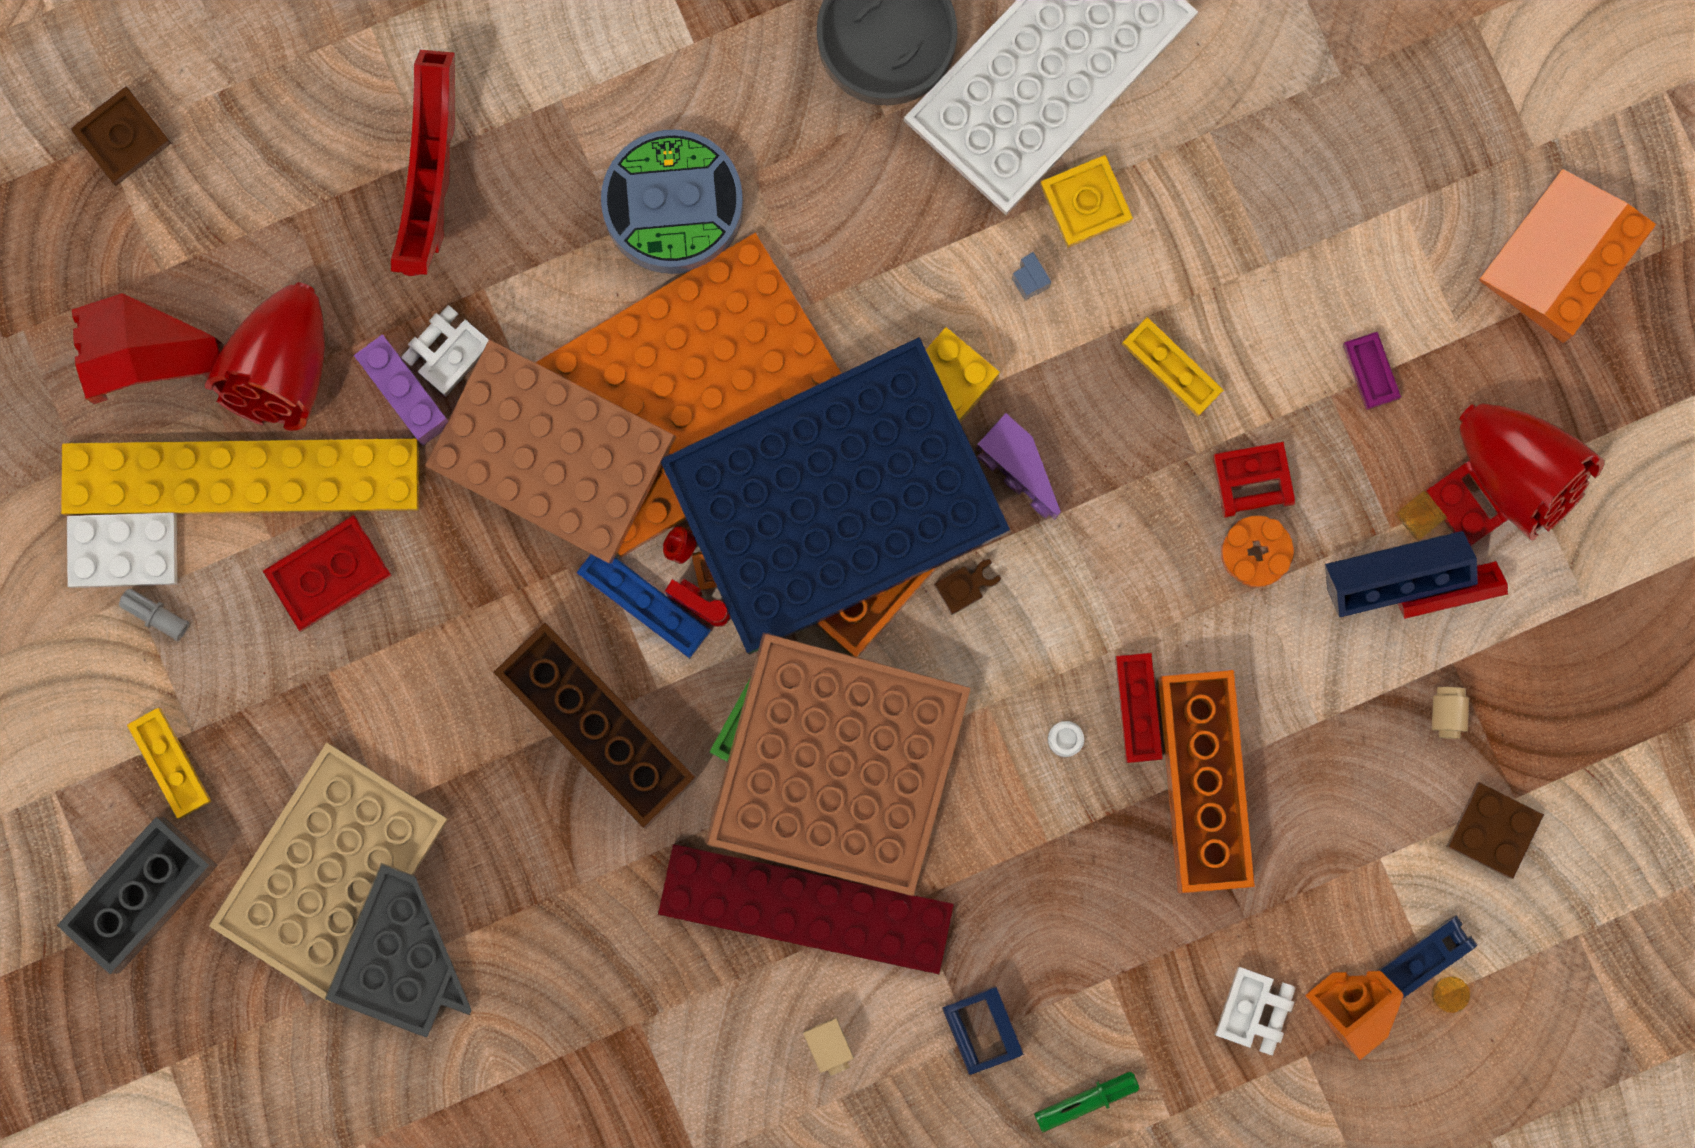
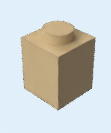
(829, 1047)

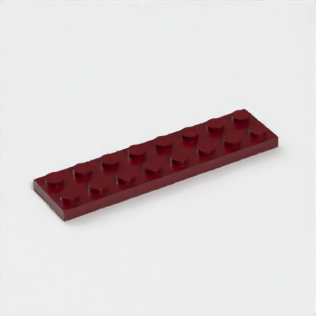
(805, 909)

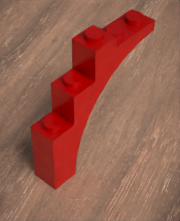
(429, 163)

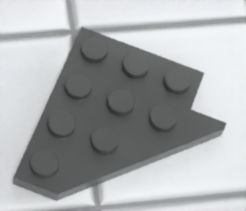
(397, 959)

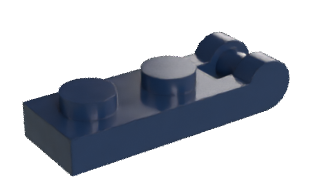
(1428, 957)

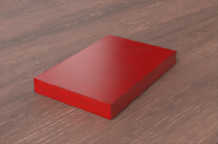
(327, 573)

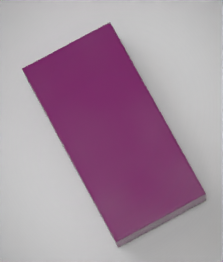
(1371, 370)

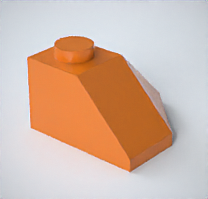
(1357, 1008)

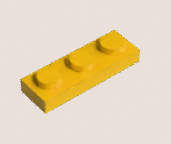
(1172, 367)
(169, 763)

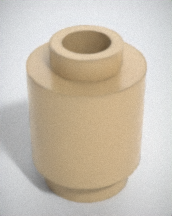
(1450, 712)

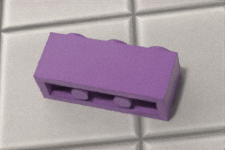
(402, 389)

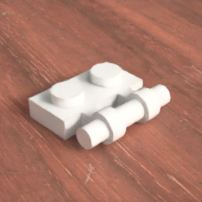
(453, 358)
(1245, 1006)

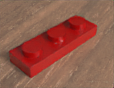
(1490, 585)
(1138, 708)

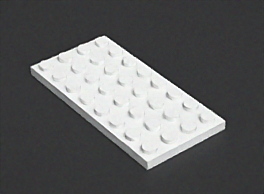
(1040, 86)

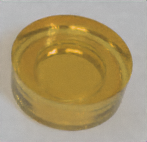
(1450, 994)

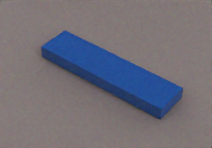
(645, 603)

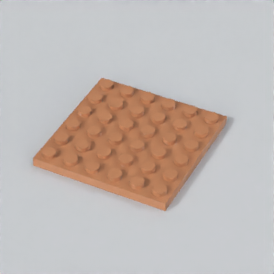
(837, 764)

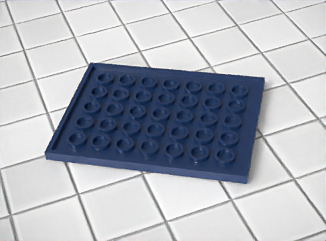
(835, 495)

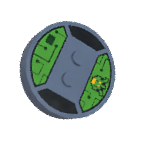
(672, 201)

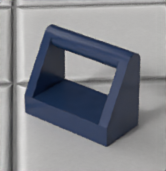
(1001, 1021)

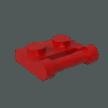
(1253, 467)
(1462, 508)
(690, 598)

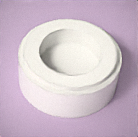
(1065, 739)

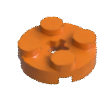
(1240, 539)

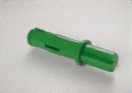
(1090, 1100)

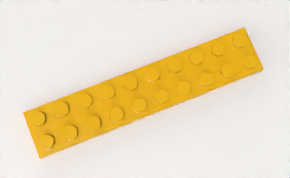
(240, 476)

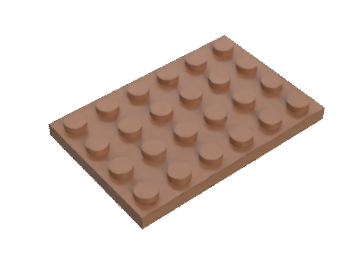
(550, 451)

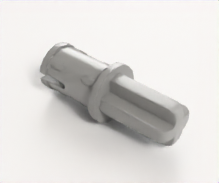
(153, 614)

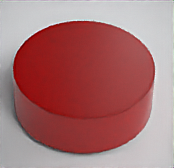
(679, 545)

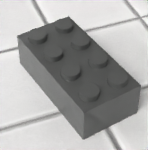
(137, 895)

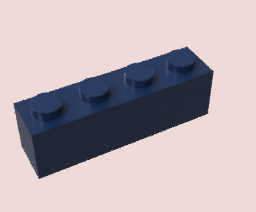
(1401, 574)

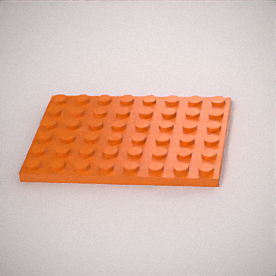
(699, 360)

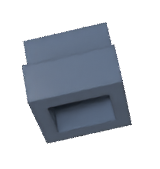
(1031, 277)

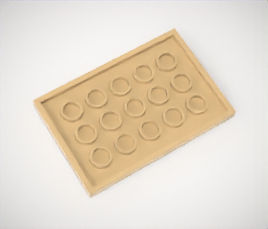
(319, 864)

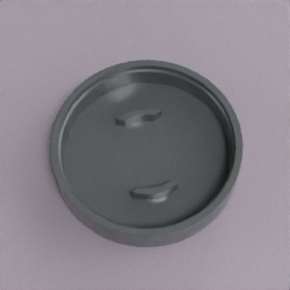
(886, 47)

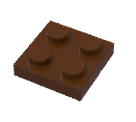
(120, 136)
(1495, 830)

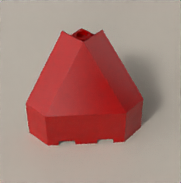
(133, 344)

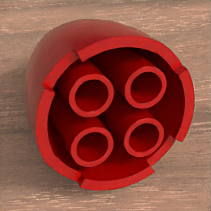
(274, 360)
(1527, 465)

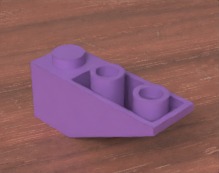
(1017, 457)

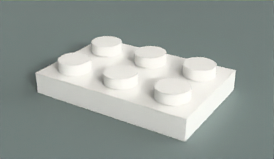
(122, 550)

